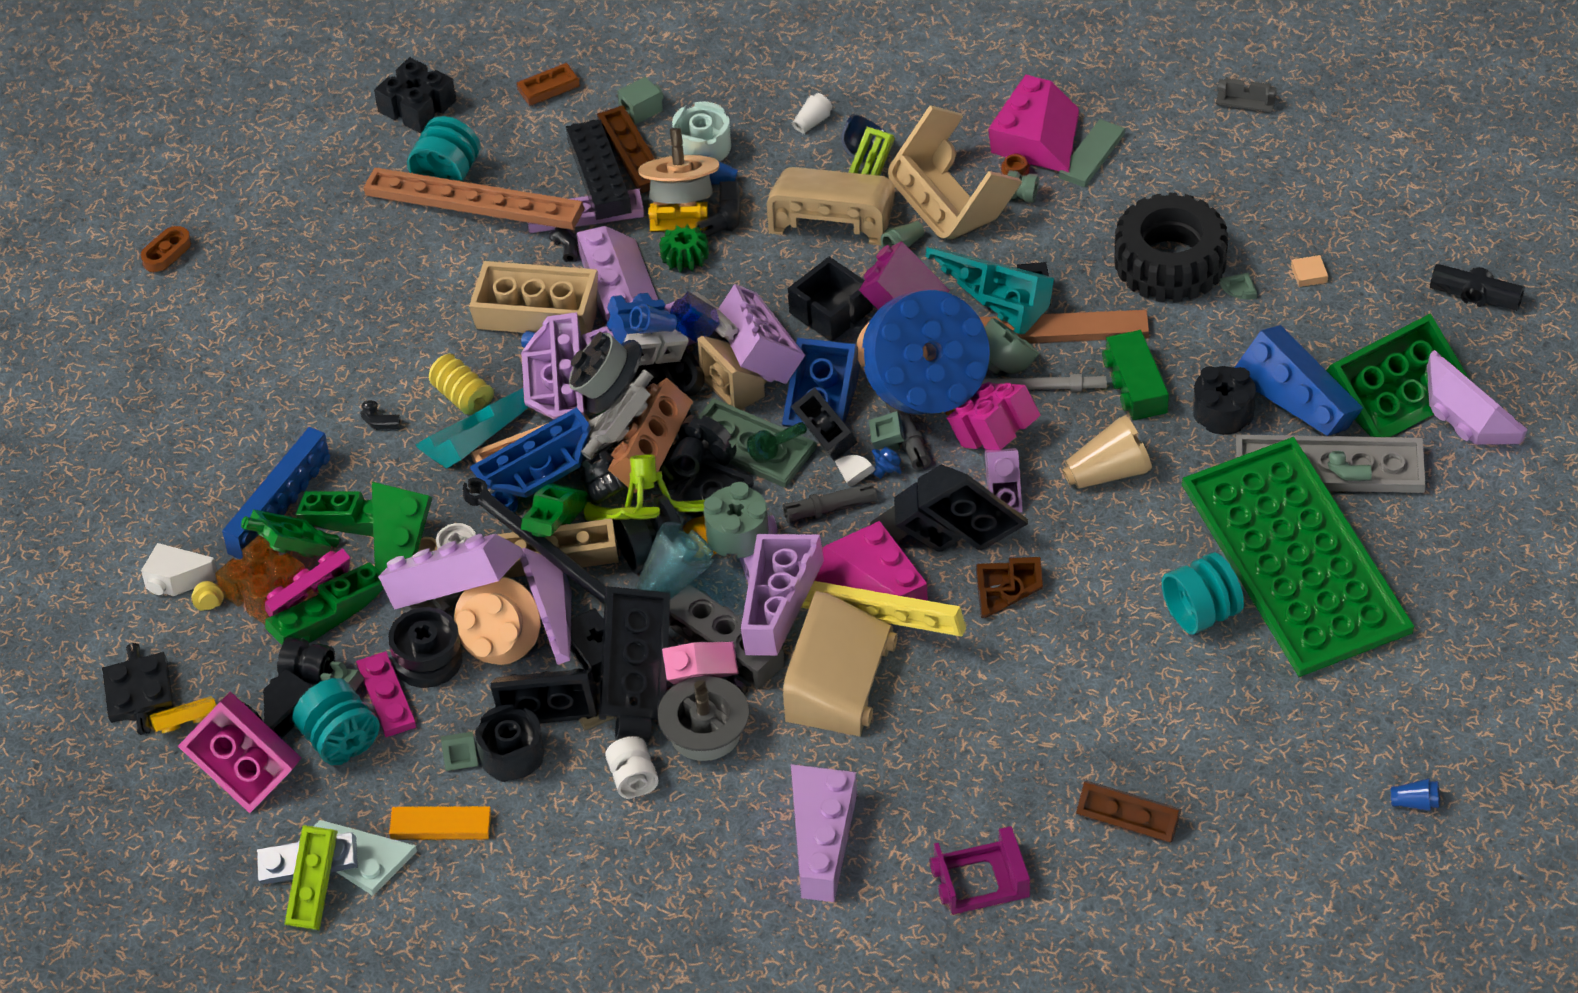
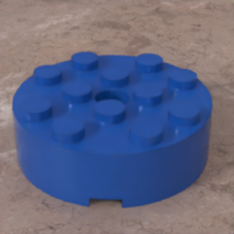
(954, 345)

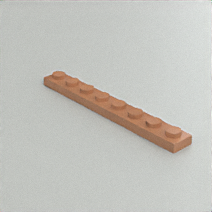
(474, 198)

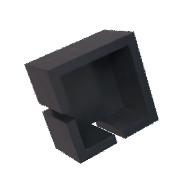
(828, 299)

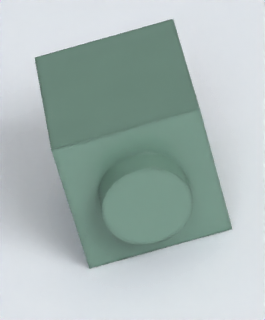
(641, 99)

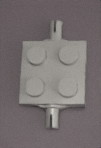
(613, 423)

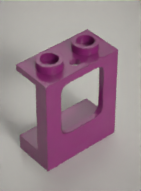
(1006, 864)

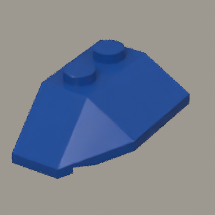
(537, 457)

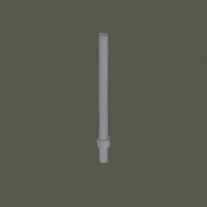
(1074, 382)

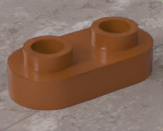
(162, 252)

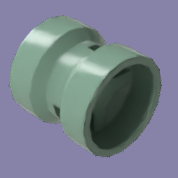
(1028, 188)

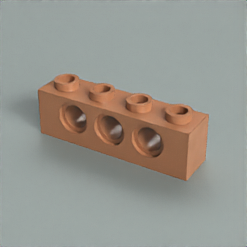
(653, 429)

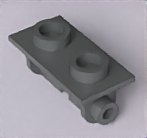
(1255, 97)

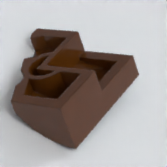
(1016, 580)

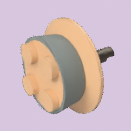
(680, 177)

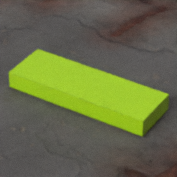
(311, 877)

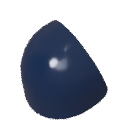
(853, 134)

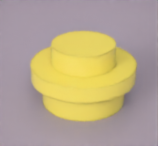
(207, 596)

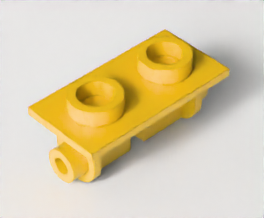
(670, 215)

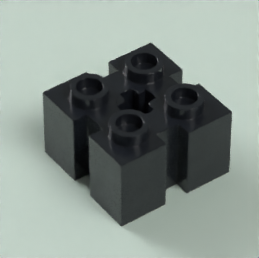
(415, 94)

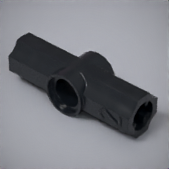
(1477, 287)

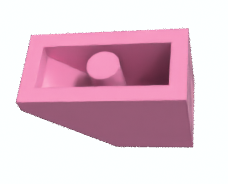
(700, 659)

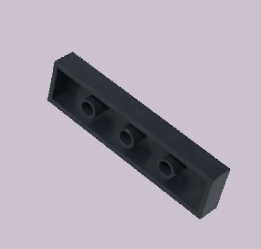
(598, 169)

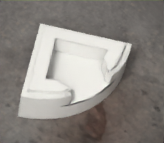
(854, 468)

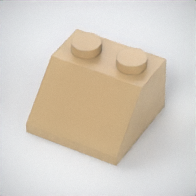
(725, 376)

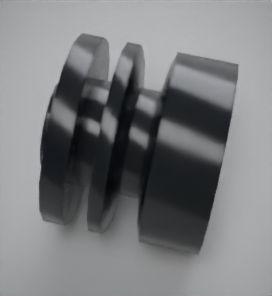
(637, 536)

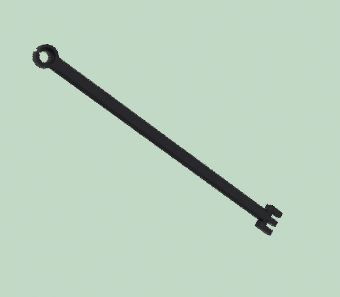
(545, 547)

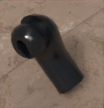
(569, 242)
(376, 419)

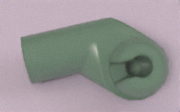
(1346, 471)

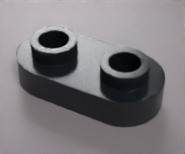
(687, 373)

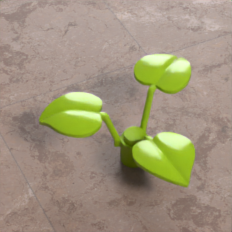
(642, 476)

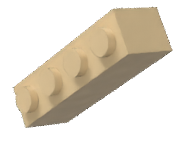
(584, 542)

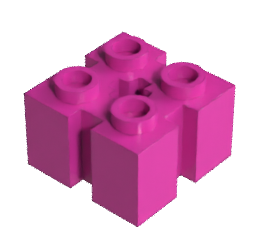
(993, 416)

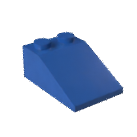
(830, 369)

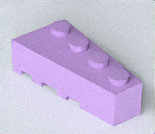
(761, 339)
(777, 587)
(823, 819)

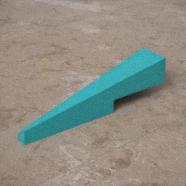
(1011, 292)
(466, 435)

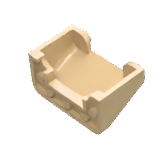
(831, 197)
(835, 666)

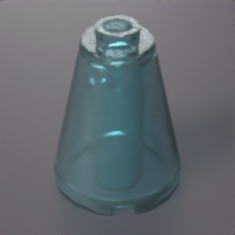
(674, 560)

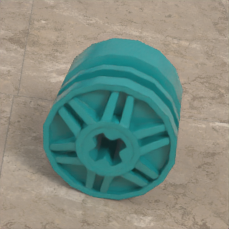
(444, 150)
(1202, 593)
(335, 721)

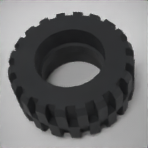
(1167, 273)

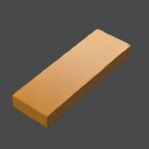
(440, 823)

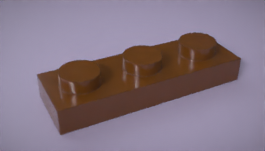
(1128, 811)

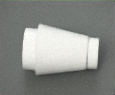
(812, 113)

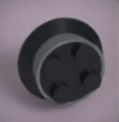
(604, 370)

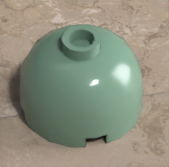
(1007, 349)

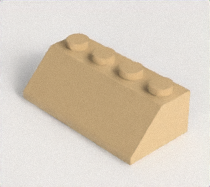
(523, 295)

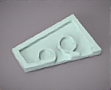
(376, 856)

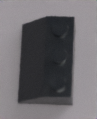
(967, 507)
(549, 695)

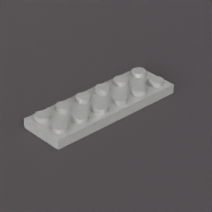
(1394, 461)

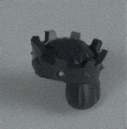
(598, 477)

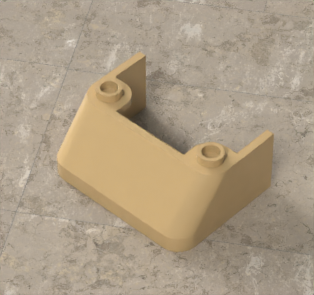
(924, 179)

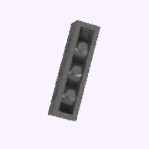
(704, 620)

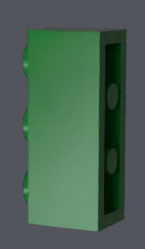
(1135, 375)

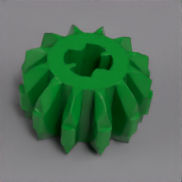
(684, 248)

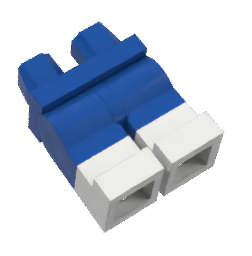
(652, 344)

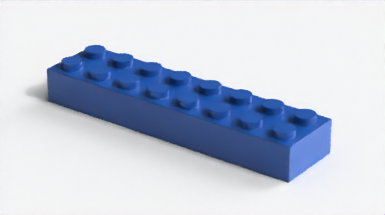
(280, 487)

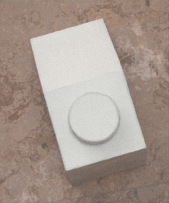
(176, 570)

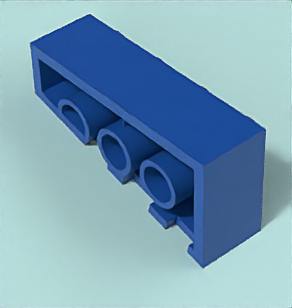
(1298, 382)

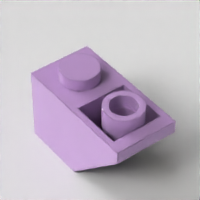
(1004, 476)

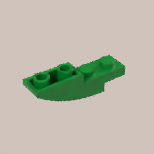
(553, 507)
(338, 511)
(334, 604)

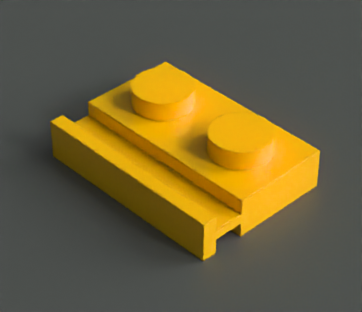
(172, 718)

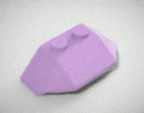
(548, 366)
(1467, 407)

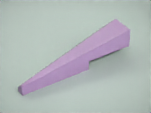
(552, 599)

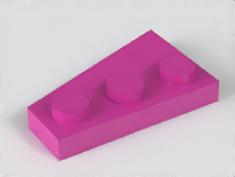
(329, 565)

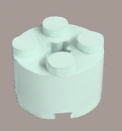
(704, 130)

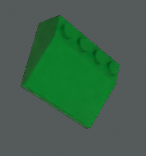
(1392, 377)

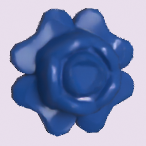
(886, 461)

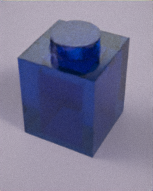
(694, 316)

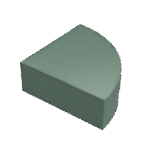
(1239, 285)

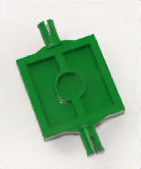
(290, 534)

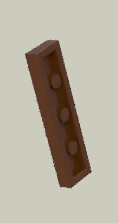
(627, 143)

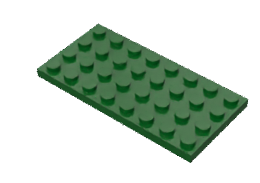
(1297, 556)

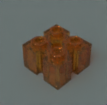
(256, 576)

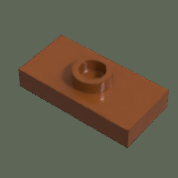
(548, 84)

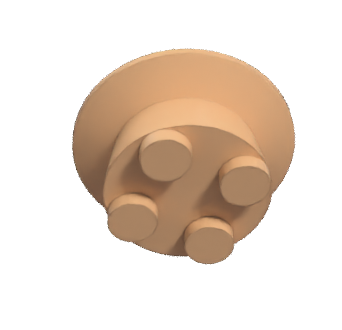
(498, 621)

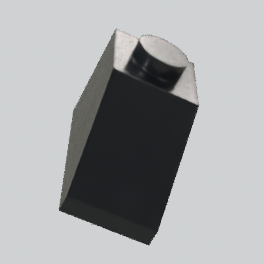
(280, 700)

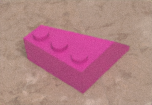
(1036, 124)
(872, 563)

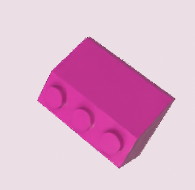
(240, 752)

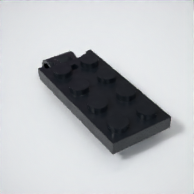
(633, 659)

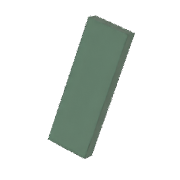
(1092, 152)

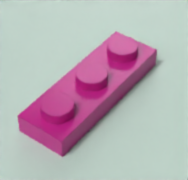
(386, 694)

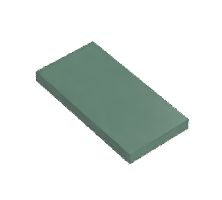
(741, 425)

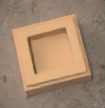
(1309, 271)

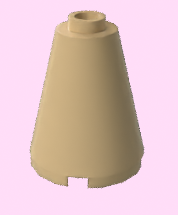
(1108, 456)

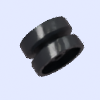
(425, 647)

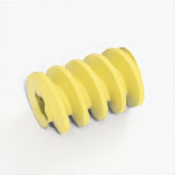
(460, 384)

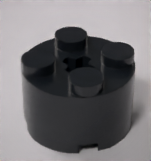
(1224, 399)
(509, 743)

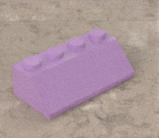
(618, 266)
(448, 569)

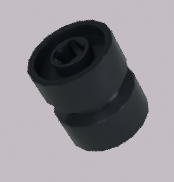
(305, 660)

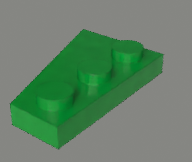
(397, 522)

